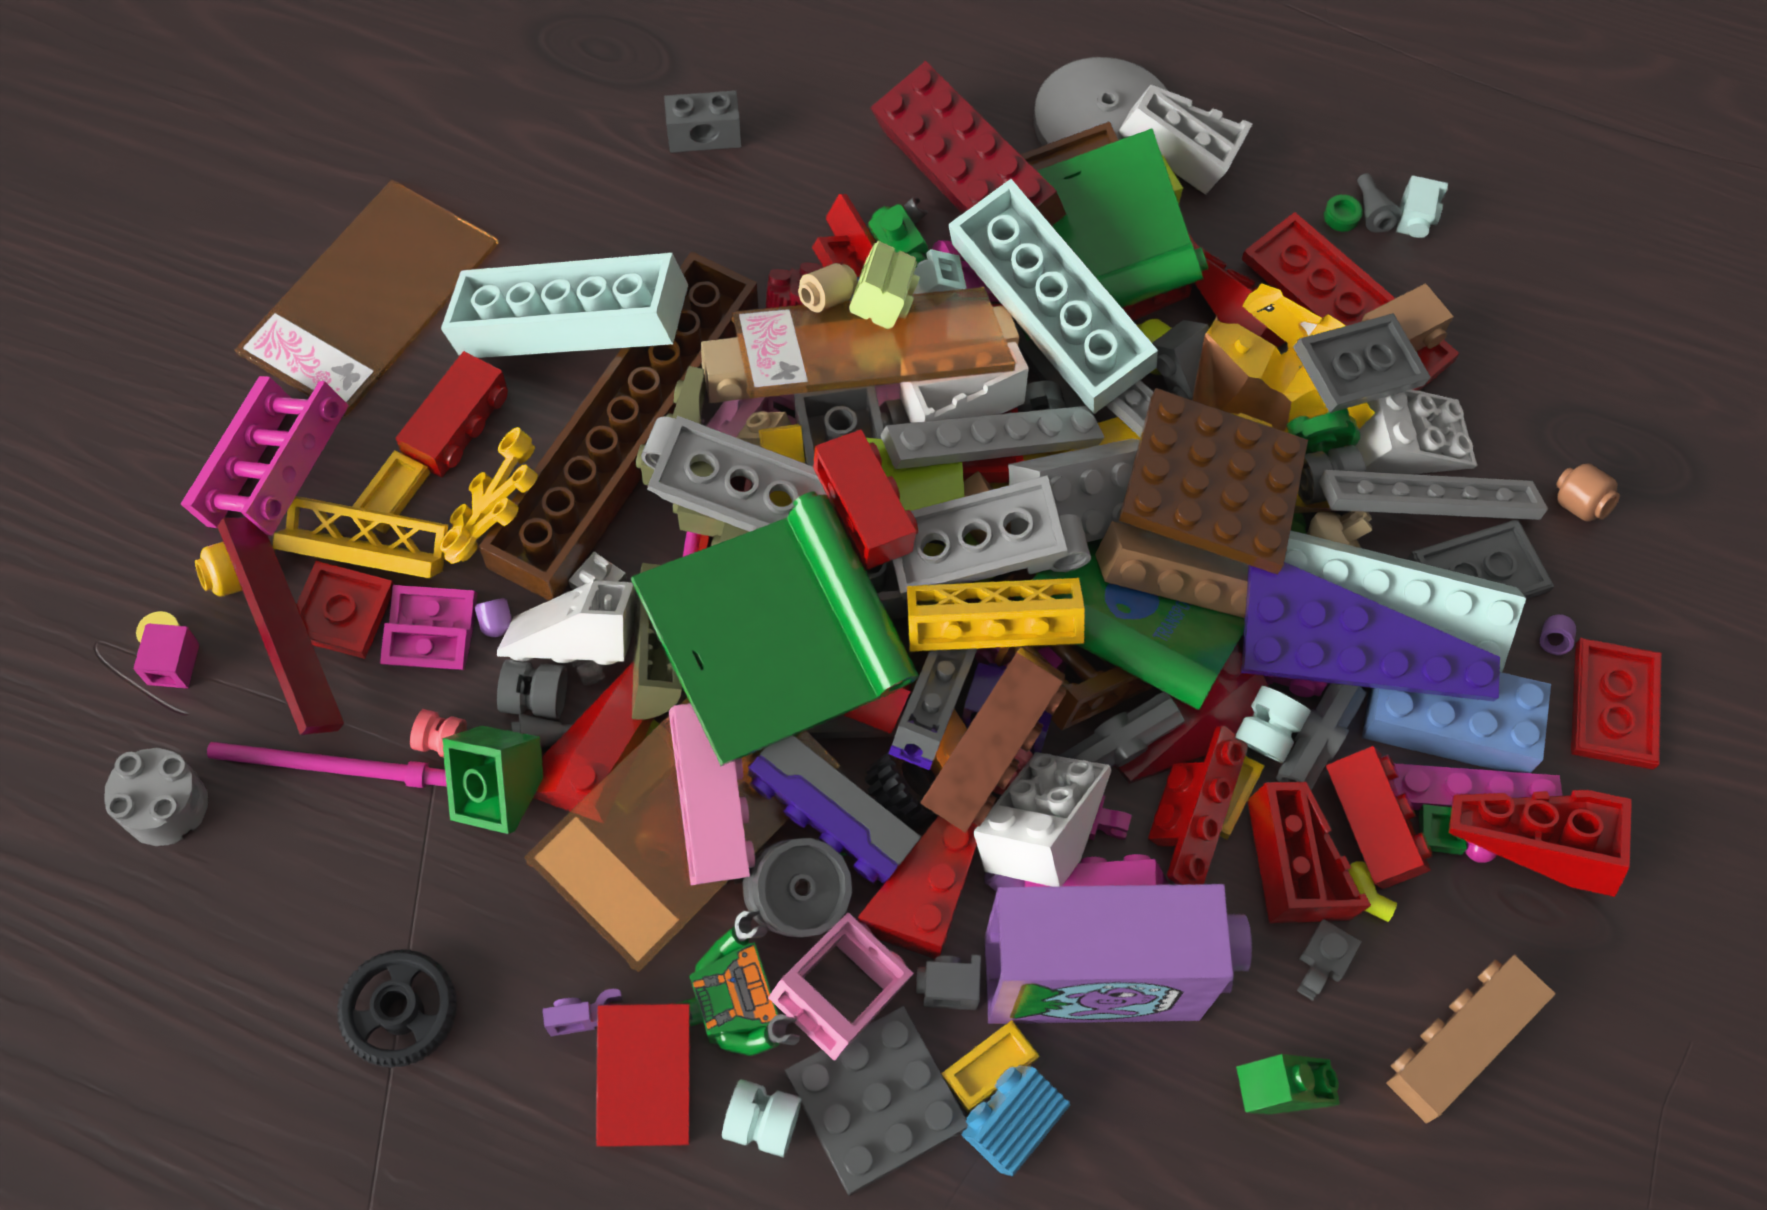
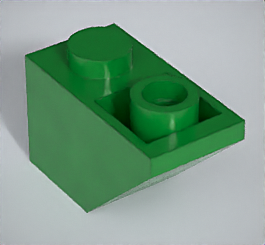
(1288, 1084)

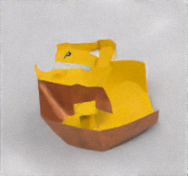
(1258, 383)

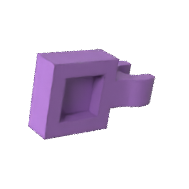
(573, 1016)

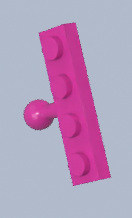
(1439, 784)

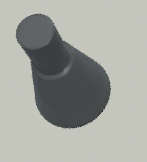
(1380, 211)
(547, 730)

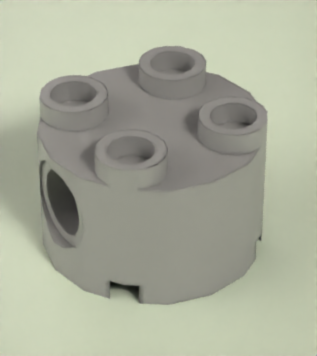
(155, 796)

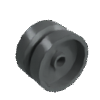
(819, 898)

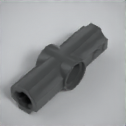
(1129, 734)
(1322, 734)

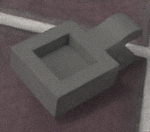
(1328, 955)

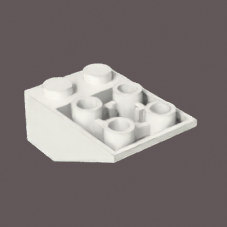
(1415, 435)
(580, 625)
(1043, 820)

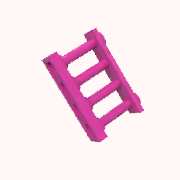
(244, 443)

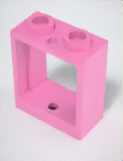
(813, 1012)

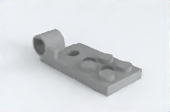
(681, 442)
(1046, 544)

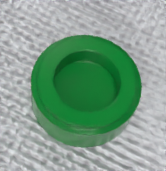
(1343, 213)

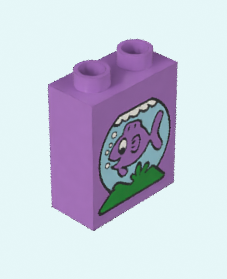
(1111, 953)

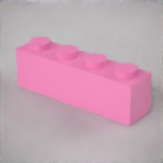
(709, 804)

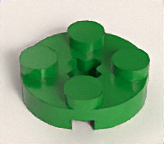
(1326, 431)

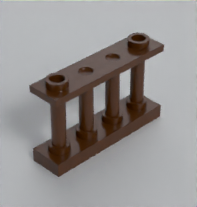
(1097, 692)

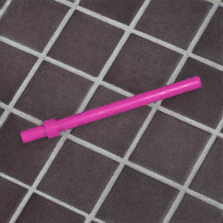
(414, 774)

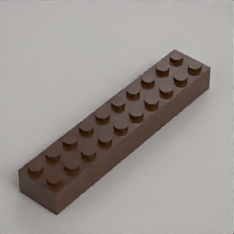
(595, 455)

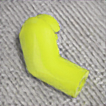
(1380, 905)

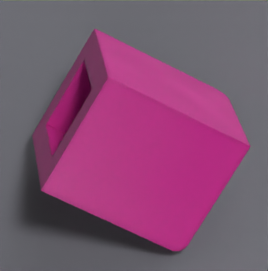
(166, 655)

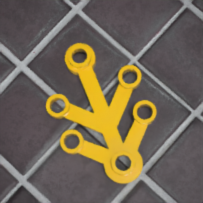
(490, 498)

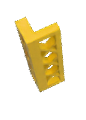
(360, 552)
(995, 619)

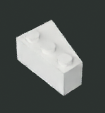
(1192, 140)
(966, 394)

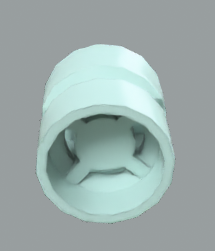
(1272, 724)
(761, 1118)

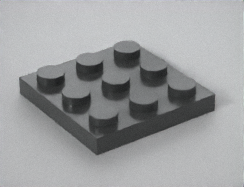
(877, 1101)

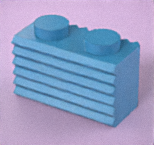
(1015, 1118)

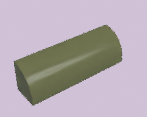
(654, 678)

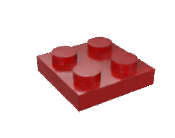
(343, 608)

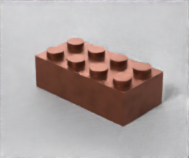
(993, 739)

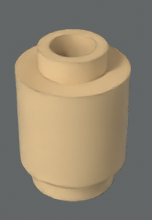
(827, 287)

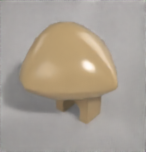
(1339, 528)

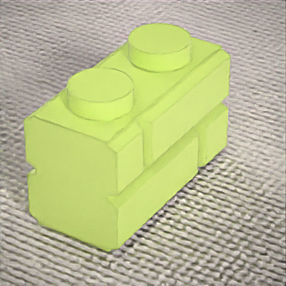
(885, 286)

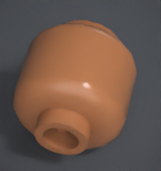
(1587, 492)

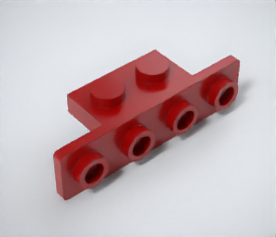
(851, 239)
(1196, 807)

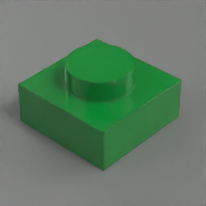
(1434, 824)

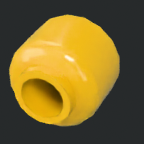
(217, 571)

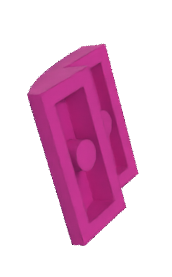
(429, 627)

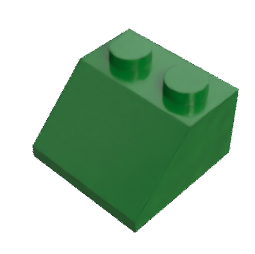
(491, 776)

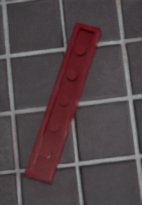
(281, 627)

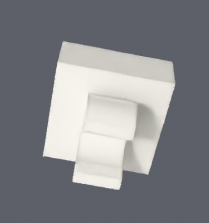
(596, 569)

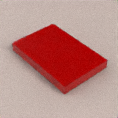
(1616, 704)
(643, 1074)

